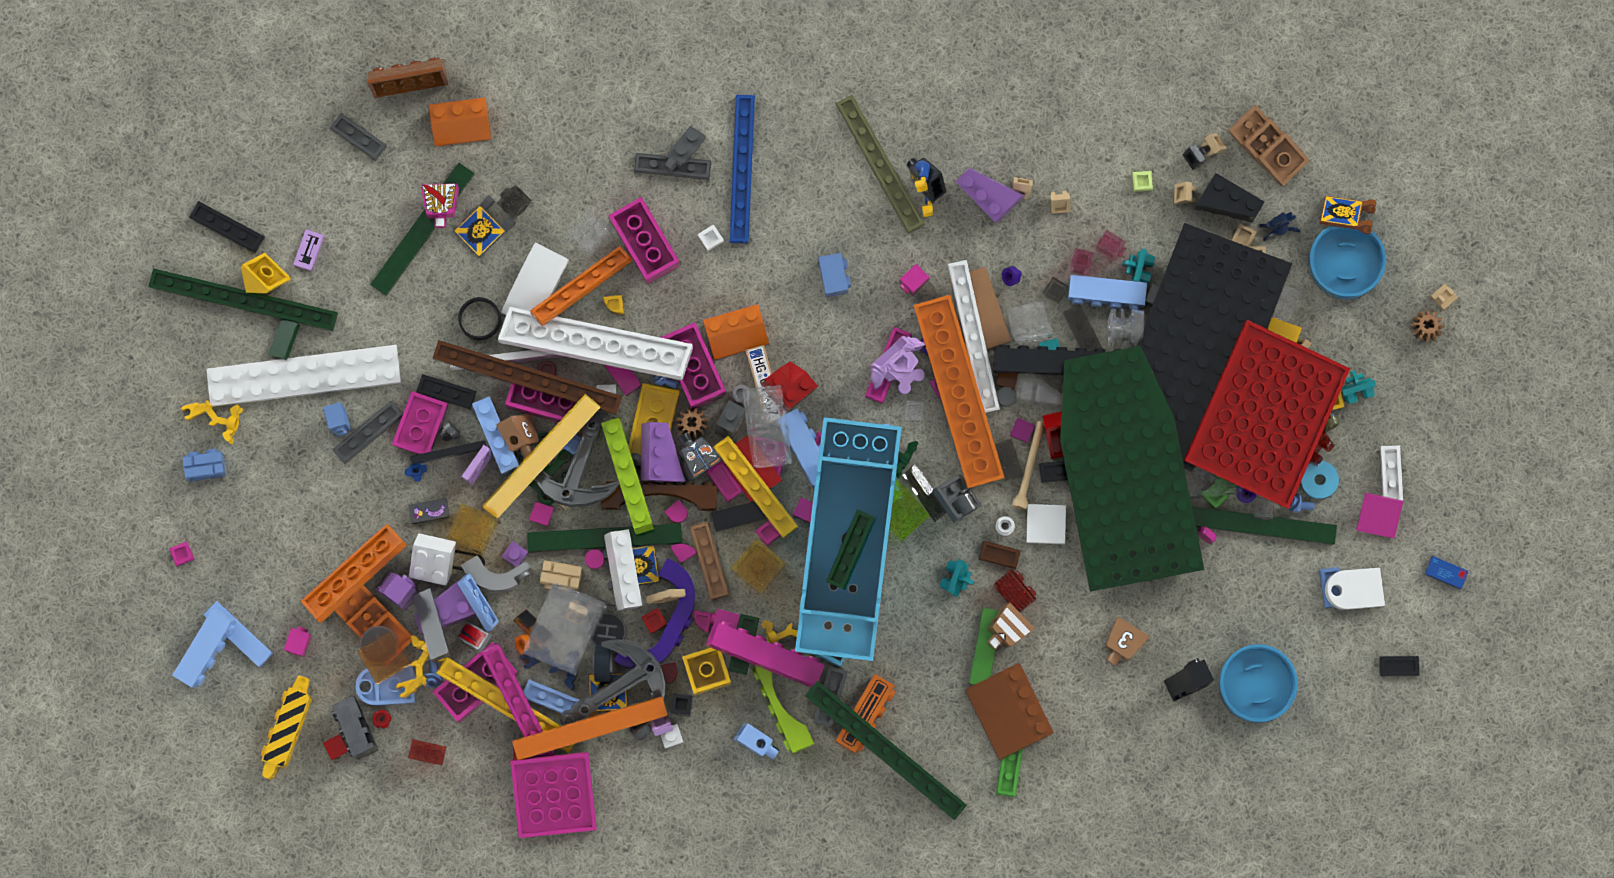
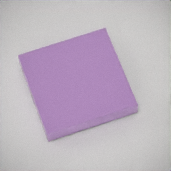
(477, 465)

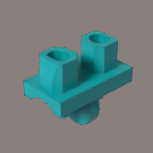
(1142, 258)
(1366, 386)
(960, 577)

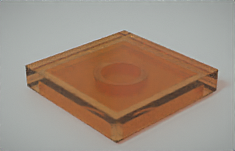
(383, 657)

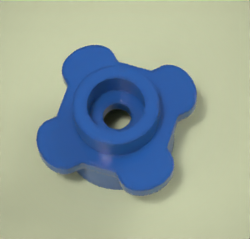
(416, 475)

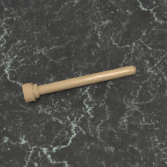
(1020, 501)

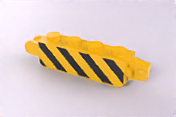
(287, 727)

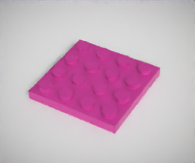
(553, 795)

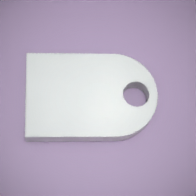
(1357, 589)

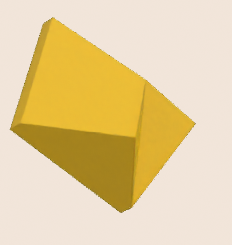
(263, 275)

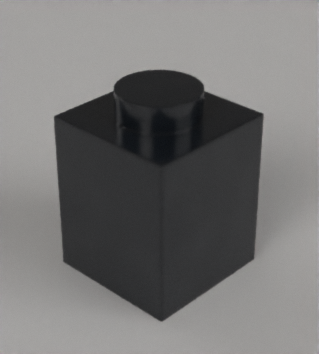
(681, 705)

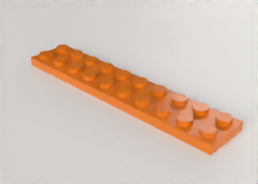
(958, 391)

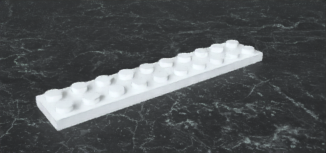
(597, 344)
(303, 375)

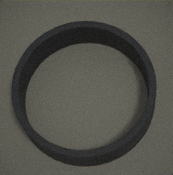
(476, 300)

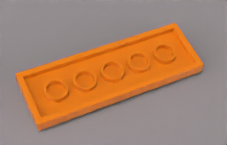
(353, 573)

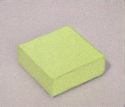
(1142, 181)

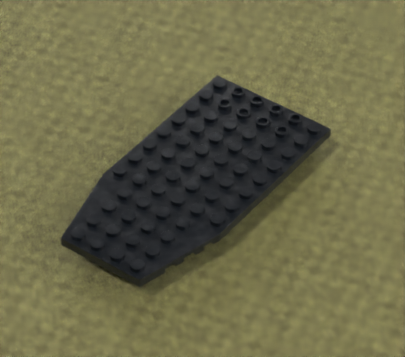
(1199, 316)

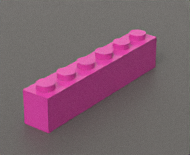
(764, 654)

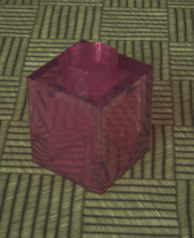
(1111, 245)
(1081, 261)

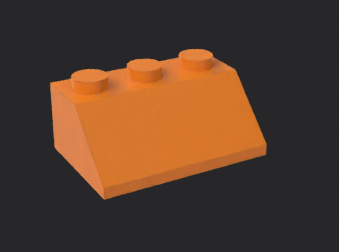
(460, 121)
(735, 331)

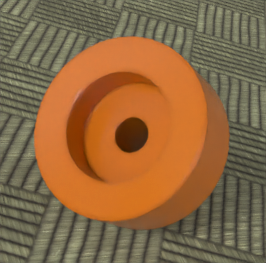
(520, 642)

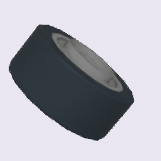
(602, 664)

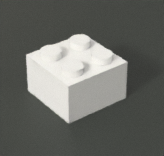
(432, 559)

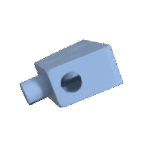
(748, 736)

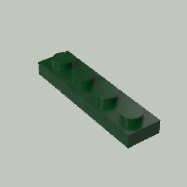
(851, 549)

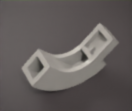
(492, 581)

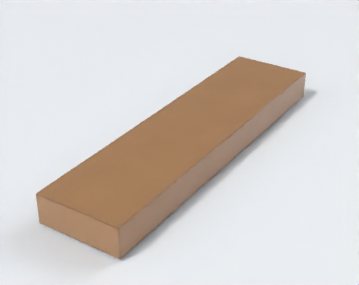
(709, 561)

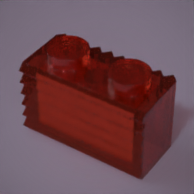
(1015, 591)

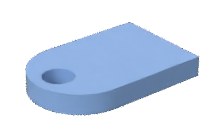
(385, 692)

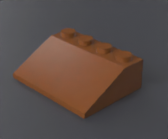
(407, 78)
(1009, 711)

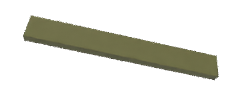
(880, 164)

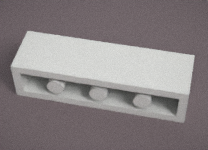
(623, 570)

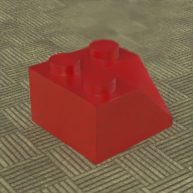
(795, 384)

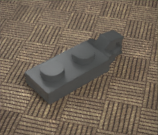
(684, 149)

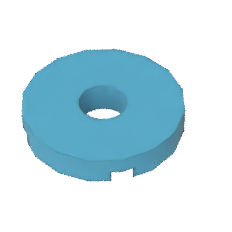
(1320, 491)

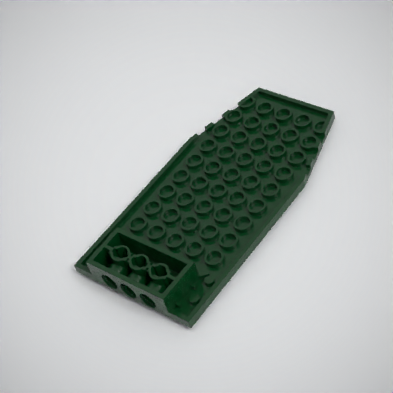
(1125, 472)

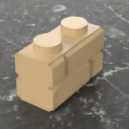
(562, 574)

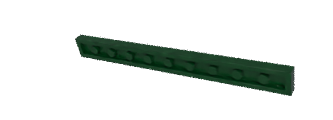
(241, 300)
(885, 750)

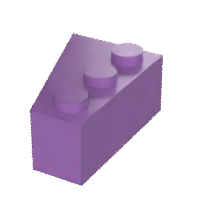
(989, 194)
(659, 454)
(397, 589)
(452, 607)

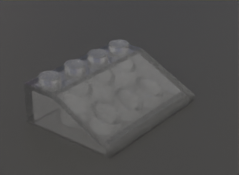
(564, 628)

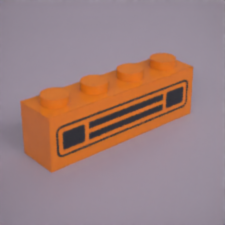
(869, 708)

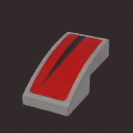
(474, 636)

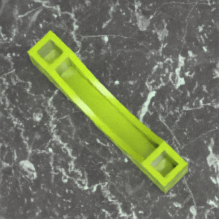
(627, 476)
(796, 733)

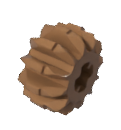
(1420, 328)
(692, 416)

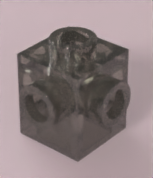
(514, 201)

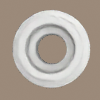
(1009, 521)

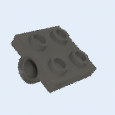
(956, 498)

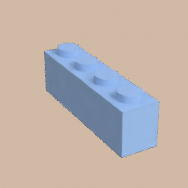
(1107, 292)
(488, 419)
(803, 444)
(204, 648)

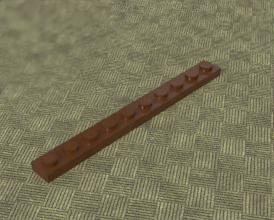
(524, 376)

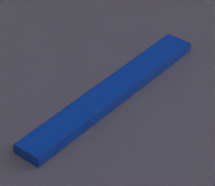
(742, 169)

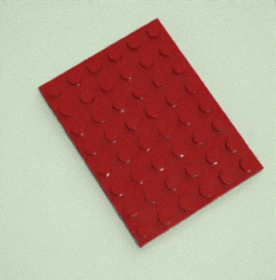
(1267, 414)

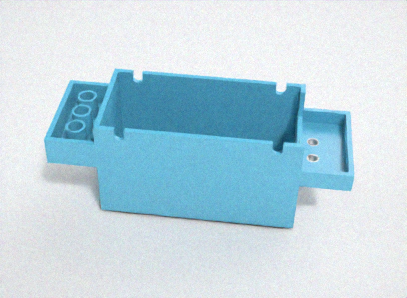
(852, 474)

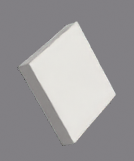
(1046, 524)

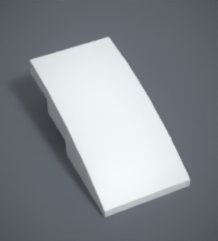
(536, 279)

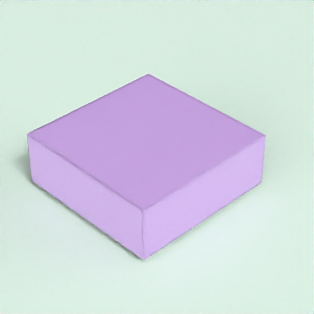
(661, 725)

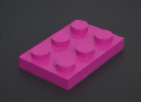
(420, 424)

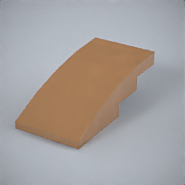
(1268, 145)
(989, 311)

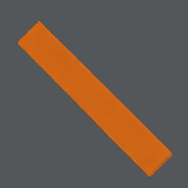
(581, 286)

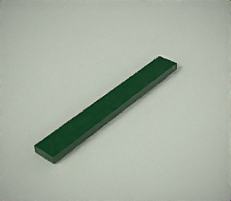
(415, 238)
(1277, 527)
(595, 538)

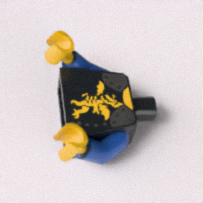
(928, 181)

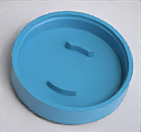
(1346, 262)
(1258, 683)

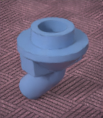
(659, 380)
(1297, 504)
(432, 678)

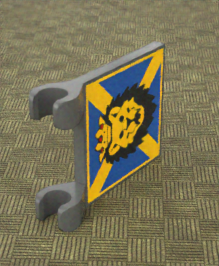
(481, 230)
(645, 565)

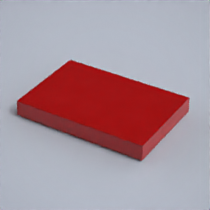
(767, 474)

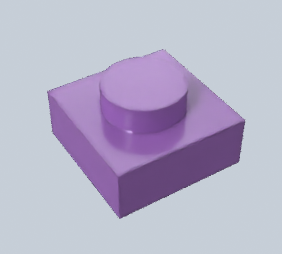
(514, 554)

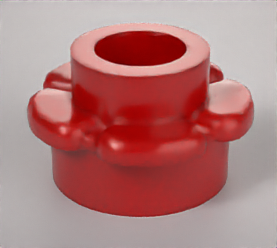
(376, 718)

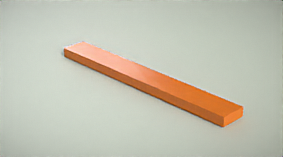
(589, 728)

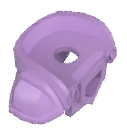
(898, 364)

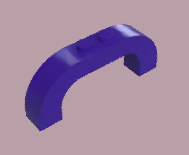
(680, 620)

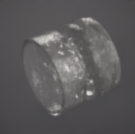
(1125, 329)

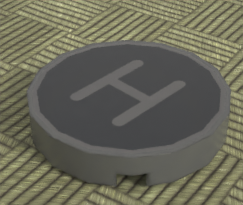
(609, 628)

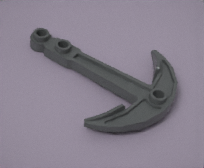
(575, 474)
(625, 681)

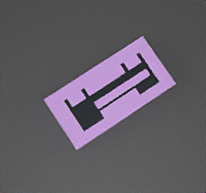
(308, 250)

